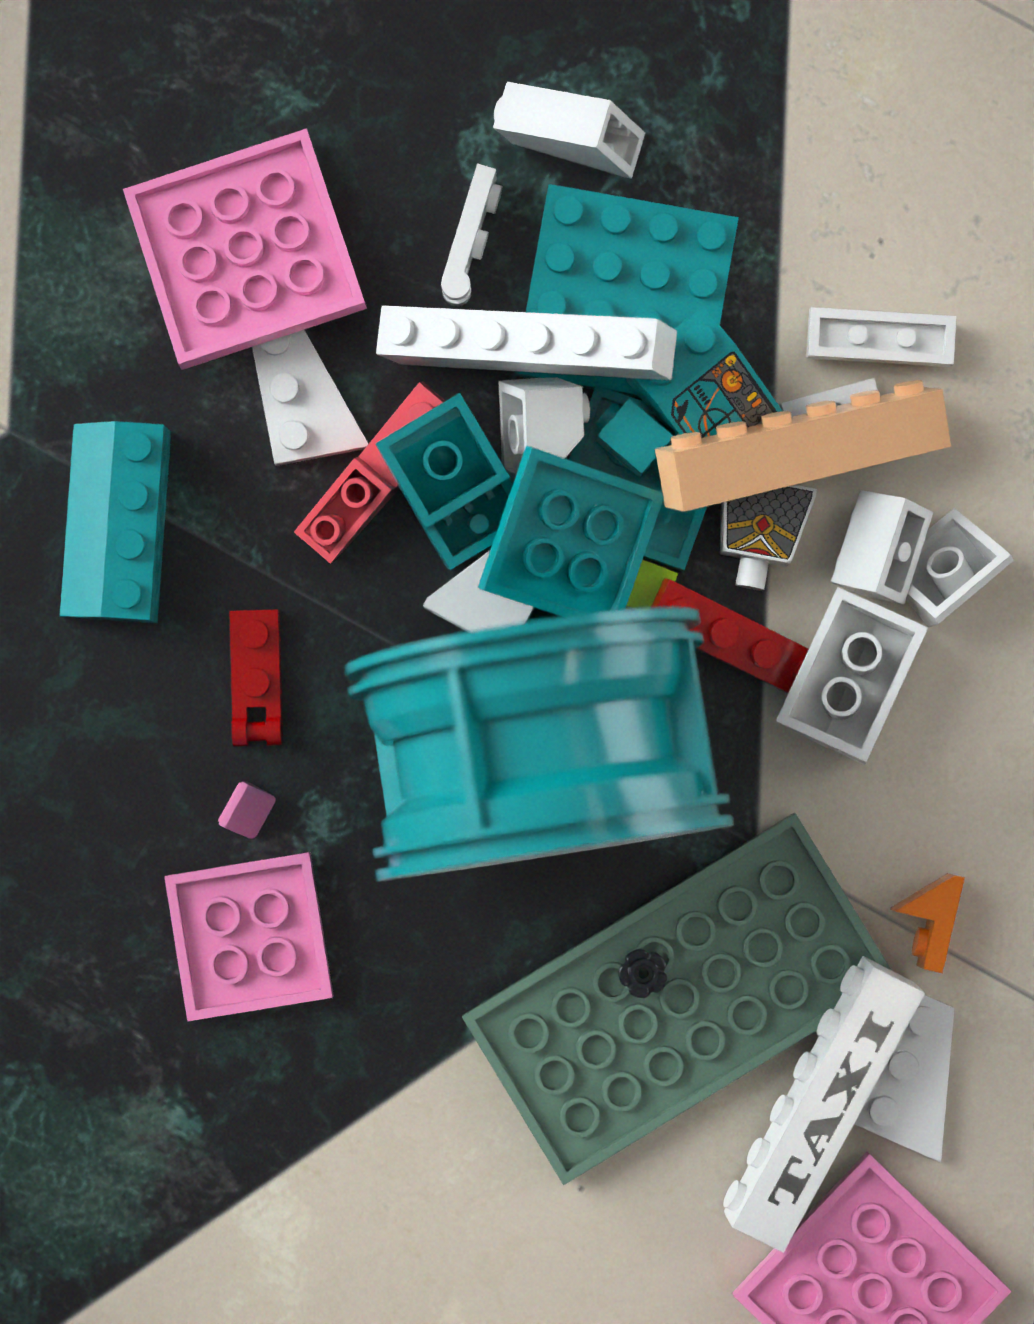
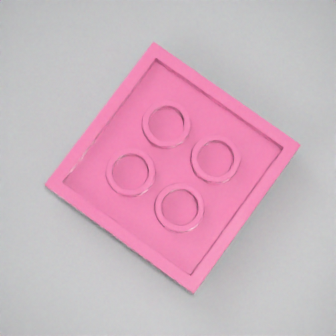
(249, 936)

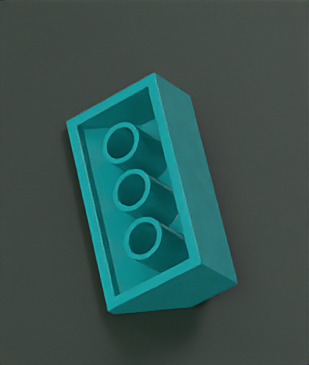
(115, 521)

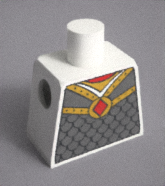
(764, 530)

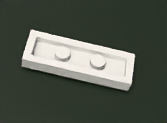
(881, 337)

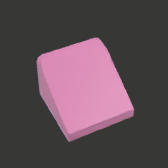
(247, 810)

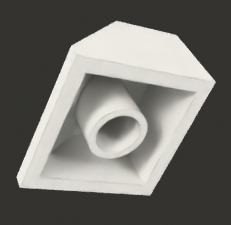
(541, 415)

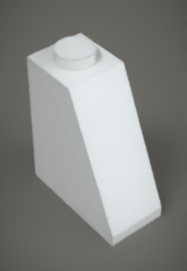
(569, 127)
(472, 608)

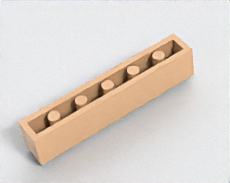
(802, 447)

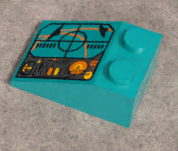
(708, 382)

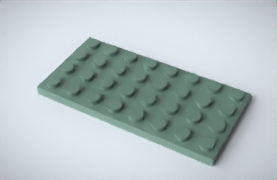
(749, 971)

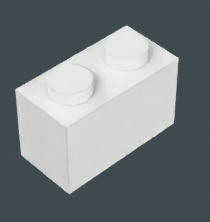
(882, 546)

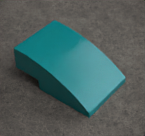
(449, 479)

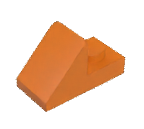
(938, 905)

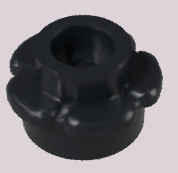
(638, 960)

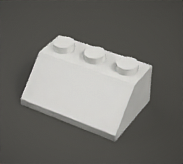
(851, 675)

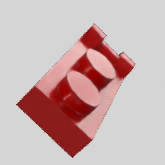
(256, 675)

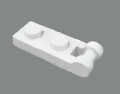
(469, 237)

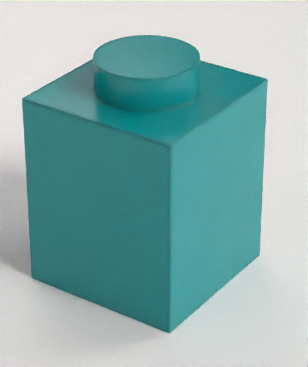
(631, 436)

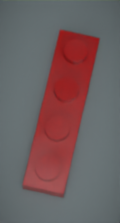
(737, 638)

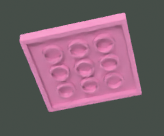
(244, 249)
(871, 1260)

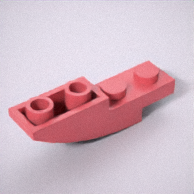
(362, 486)

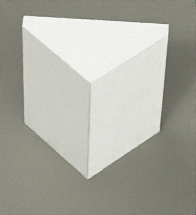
(953, 567)

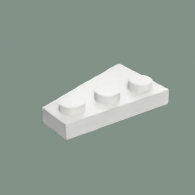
(302, 402)
(913, 1087)

